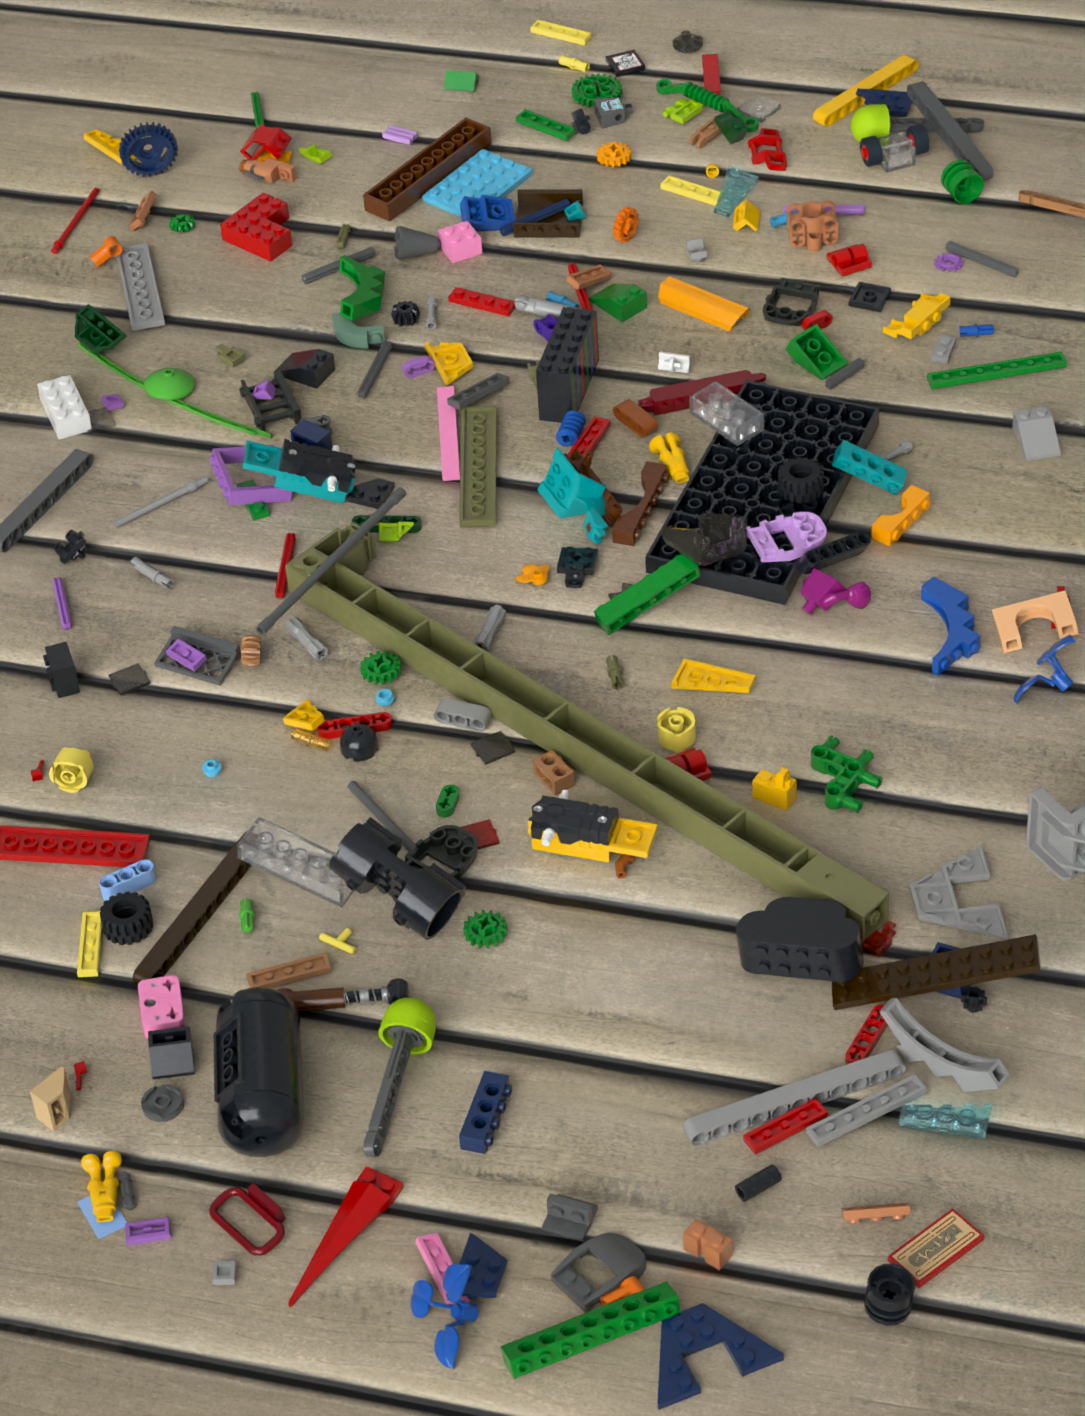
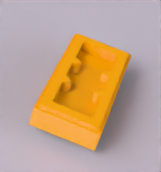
(285, 158)

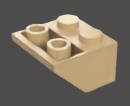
(52, 1099)

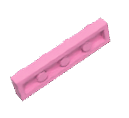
(436, 1261)

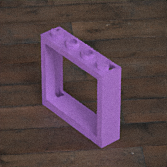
(242, 495)

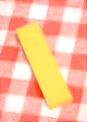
(561, 32)
(690, 190)
(90, 945)

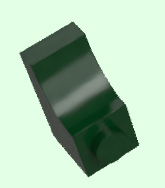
(731, 127)

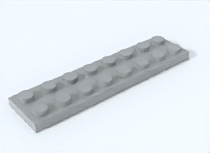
(140, 287)

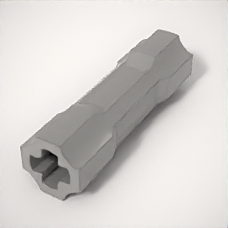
(493, 621)
(311, 643)

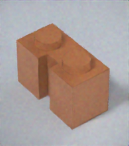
(705, 1240)

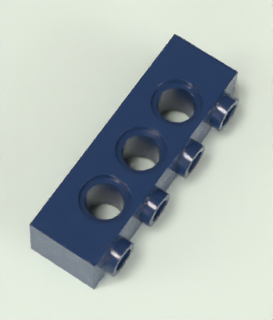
(485, 1112)

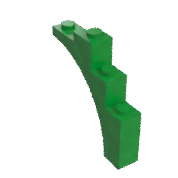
(369, 289)

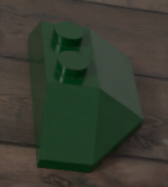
(96, 331)

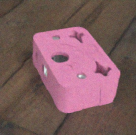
(161, 1004)

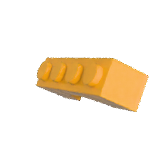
(890, 527)

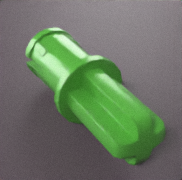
(246, 915)

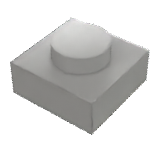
(224, 1273)

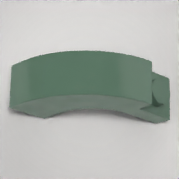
(355, 335)

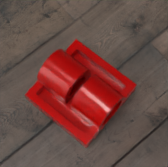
(850, 259)
(693, 762)

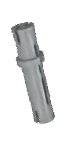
(157, 577)

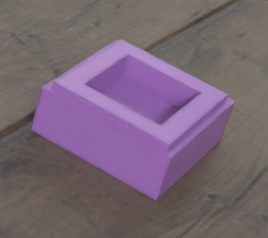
(112, 402)

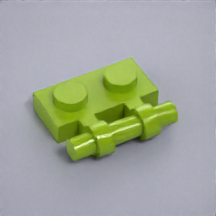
(683, 110)

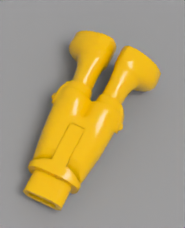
(675, 459)
(103, 1193)

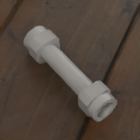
(431, 307)
(904, 447)

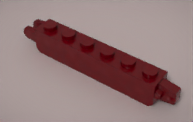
(676, 396)

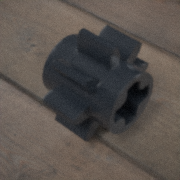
(974, 999)

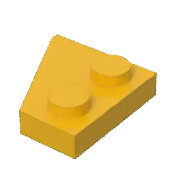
(304, 717)

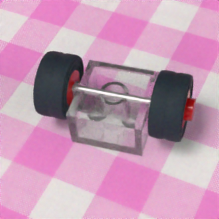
(895, 150)

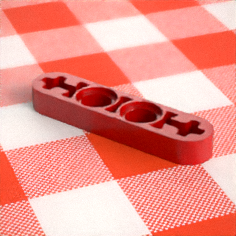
(332, 733)
(865, 1035)

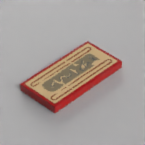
(937, 1247)

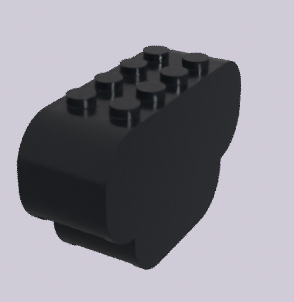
(801, 940)

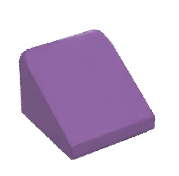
(264, 391)

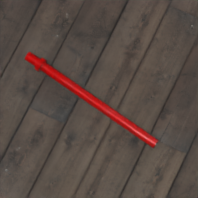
(59, 244)

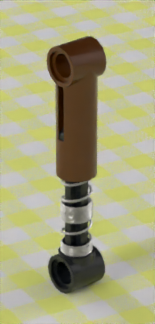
(338, 997)

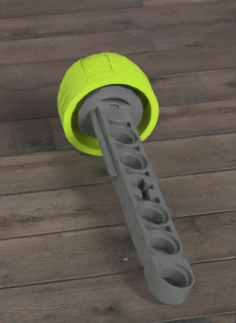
(875, 121)
(408, 1030)

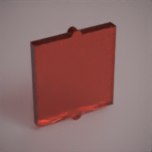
(484, 833)

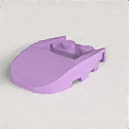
(802, 529)

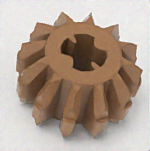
(251, 650)

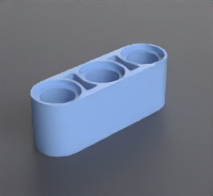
(128, 879)

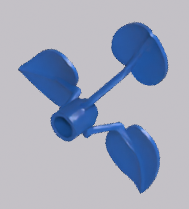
(1059, 677)
(454, 1282)

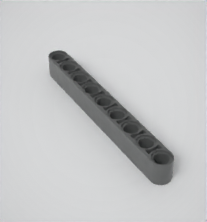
(948, 128)
(44, 497)

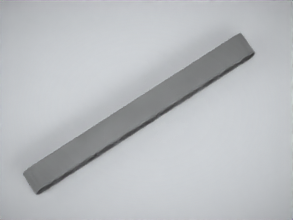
(776, 1102)

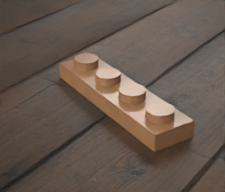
(290, 972)

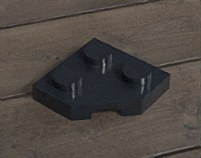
(371, 493)

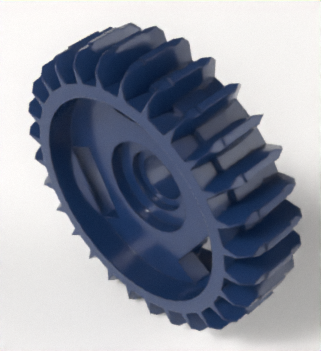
(151, 163)

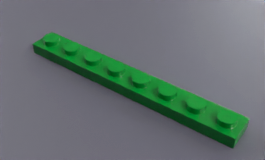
(996, 370)

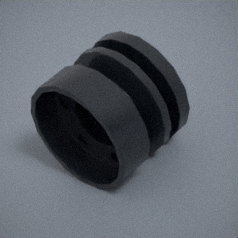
(889, 1294)

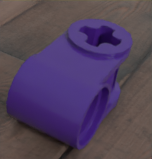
(545, 326)

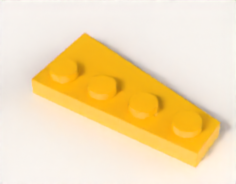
(105, 143)
(708, 677)

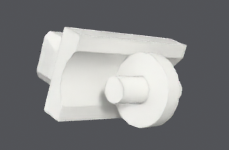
(674, 362)

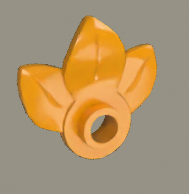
(534, 574)

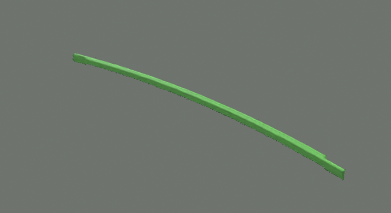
(177, 402)

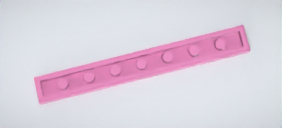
(448, 435)

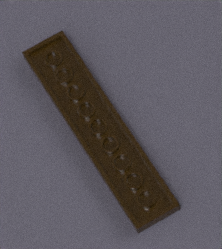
(939, 972)

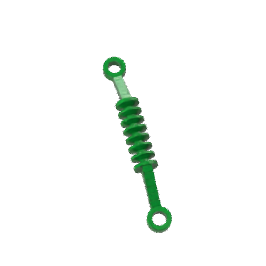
(707, 98)

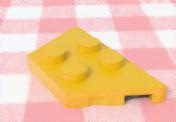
(450, 360)

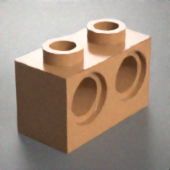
(553, 772)

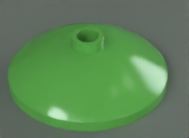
(169, 384)

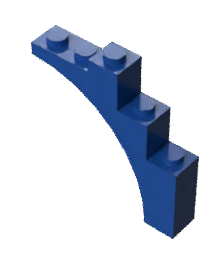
(953, 609)

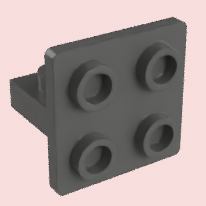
(568, 1216)

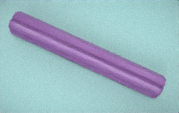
(62, 603)

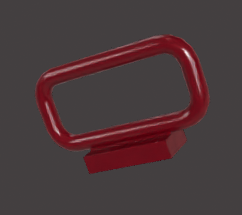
(262, 1205)

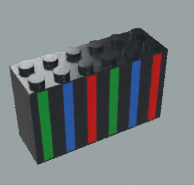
(567, 364)

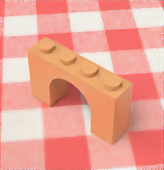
(1052, 607)

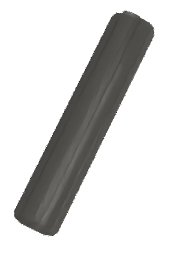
(844, 373)

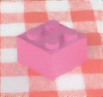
(460, 242)

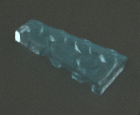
(733, 190)
(958, 1121)

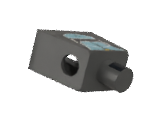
(611, 111)

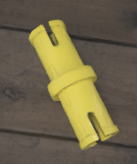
(574, 63)

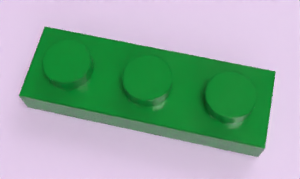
(258, 509)

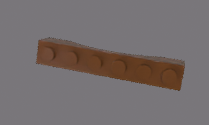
(629, 526)

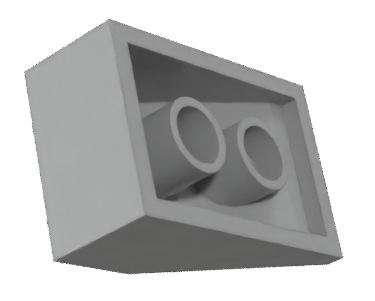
(1036, 433)

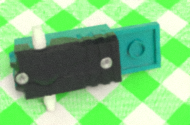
(304, 468)

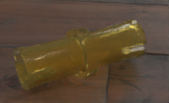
(310, 739)

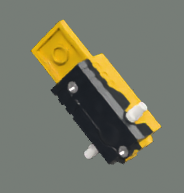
(587, 830)

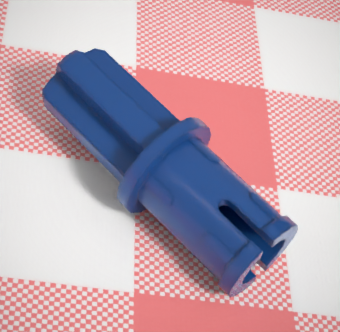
(975, 330)

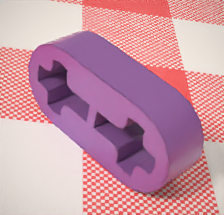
(418, 366)

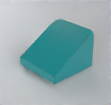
(575, 211)

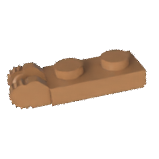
(705, 133)

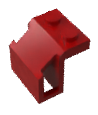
(268, 138)

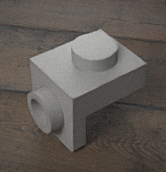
(696, 250)

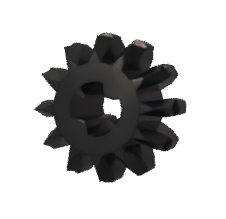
(405, 313)

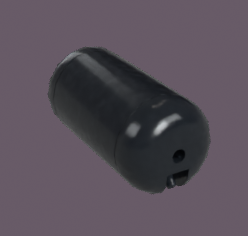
(258, 1072)

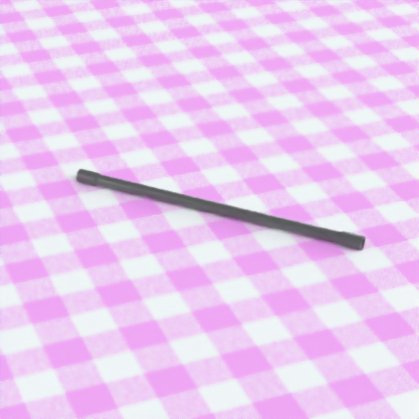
(263, 627)

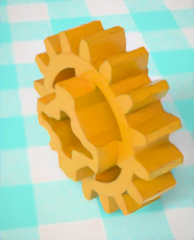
(613, 154)

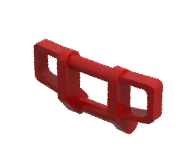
(771, 138)

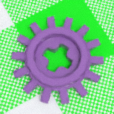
(956, 263)

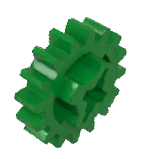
(380, 667)
(485, 929)

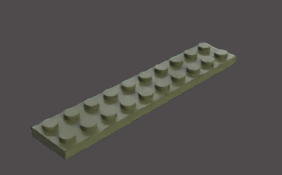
(478, 466)

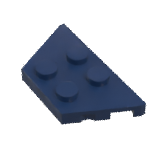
(896, 101)
(486, 1269)

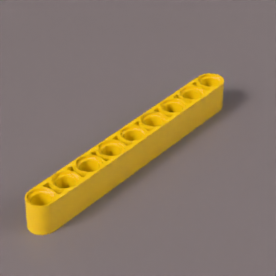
(849, 101)

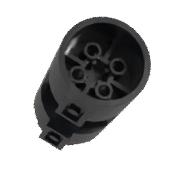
(422, 898)

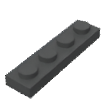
(478, 391)

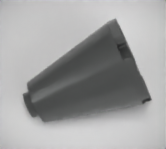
(414, 243)

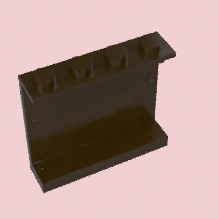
(551, 227)

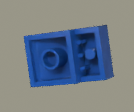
(487, 212)

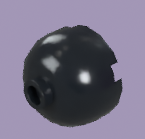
(358, 742)

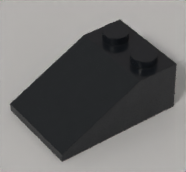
(308, 367)

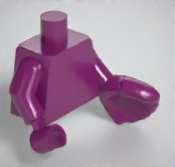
(824, 591)

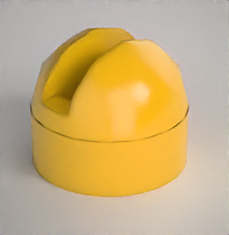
(712, 172)

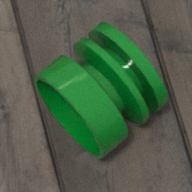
(962, 181)

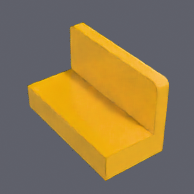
(746, 214)

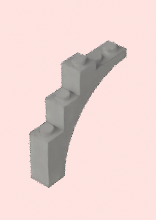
(918, 1044)

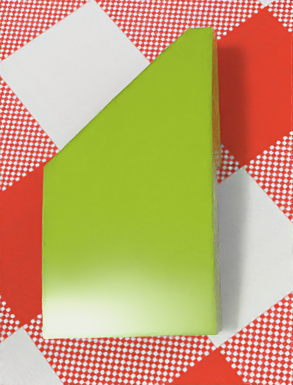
(315, 154)
(392, 531)

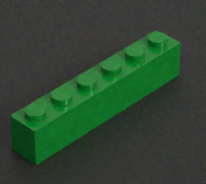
(646, 593)

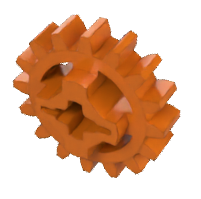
(625, 224)

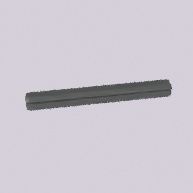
(982, 259)
(334, 266)
(374, 369)

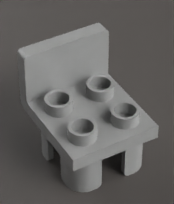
(1056, 835)

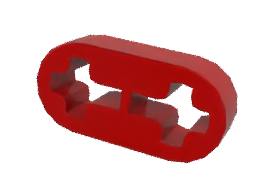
(821, 318)

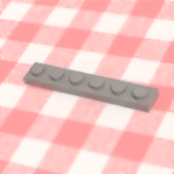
(866, 1110)

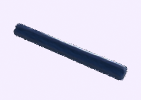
(536, 216)

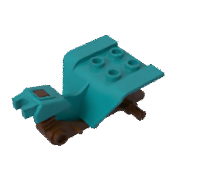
(575, 489)

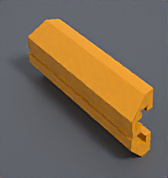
(701, 303)

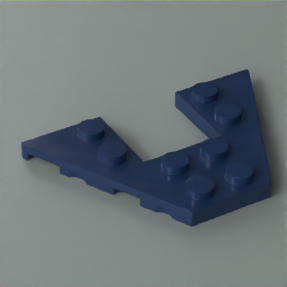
(698, 1330)

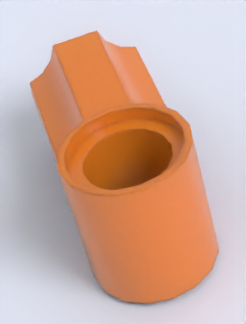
(105, 252)
(628, 1287)

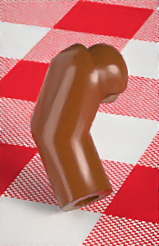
(621, 863)

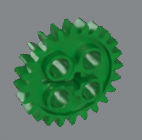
(585, 90)

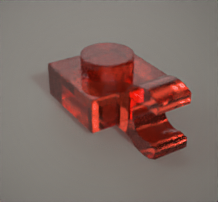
(878, 941)

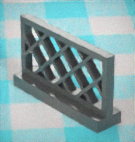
(207, 644)

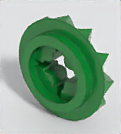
(182, 223)

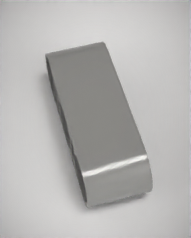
(462, 714)

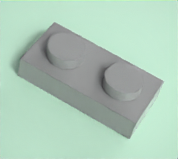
(943, 349)

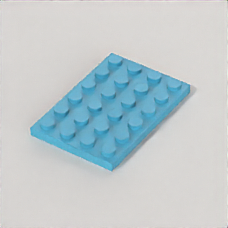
(478, 176)

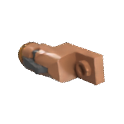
(268, 171)

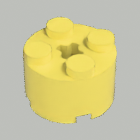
(676, 729)
(71, 769)

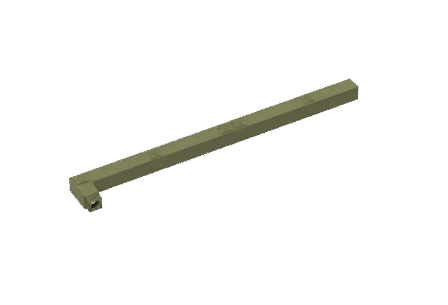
(578, 736)

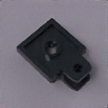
(576, 564)

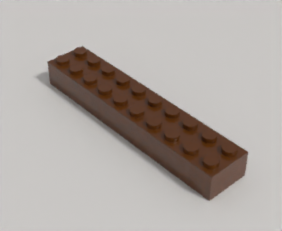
(426, 169)

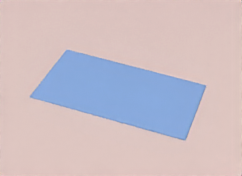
(101, 1228)

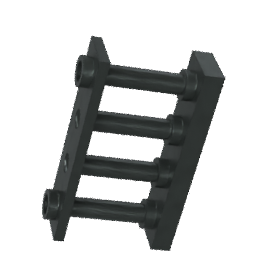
(283, 391)

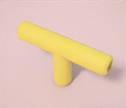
(340, 941)

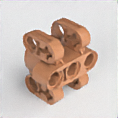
(812, 225)

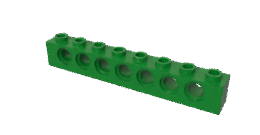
(590, 1329)

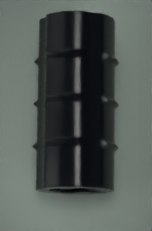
(758, 1183)

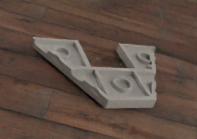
(936, 901)

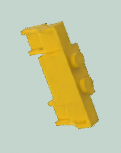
(920, 318)

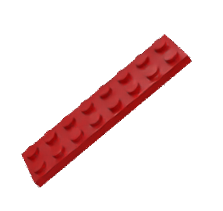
(72, 846)

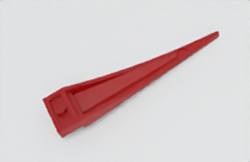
(363, 1203)

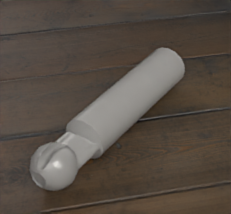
(539, 306)

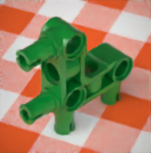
(847, 772)

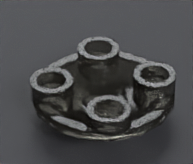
(687, 42)

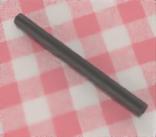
(381, 815)

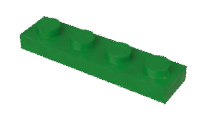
(546, 125)

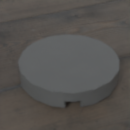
(162, 1103)

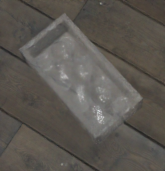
(726, 413)

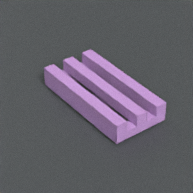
(400, 135)

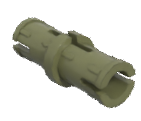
(615, 672)

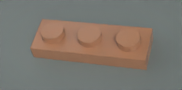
(143, 211)
(588, 277)
(876, 1212)

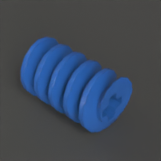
(570, 428)

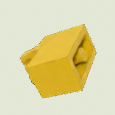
(775, 789)

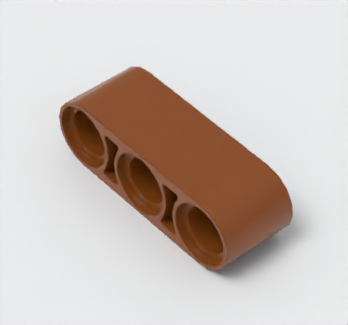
(635, 418)

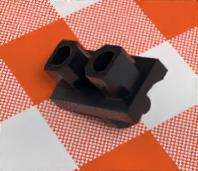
(580, 121)
(73, 548)

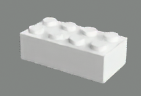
(64, 407)

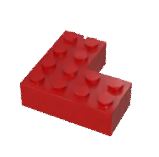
(259, 227)

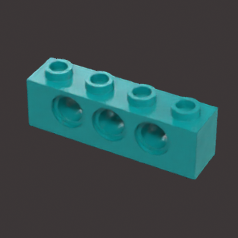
(869, 467)

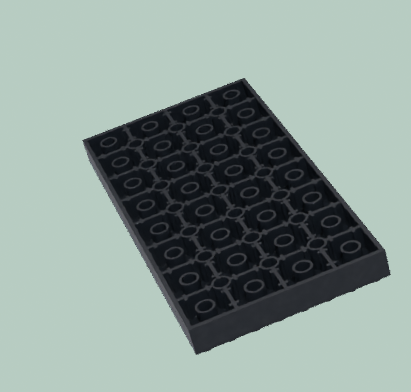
(745, 483)

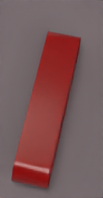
(711, 73)

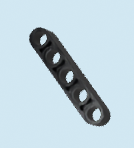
(833, 552)

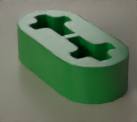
(444, 800)

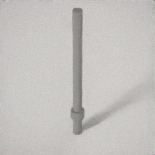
(190, 487)

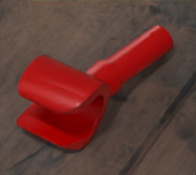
(37, 773)
(80, 1068)

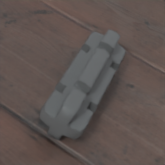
(127, 1191)

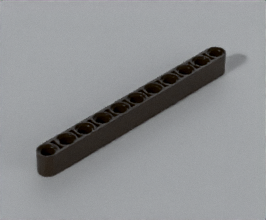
(193, 917)

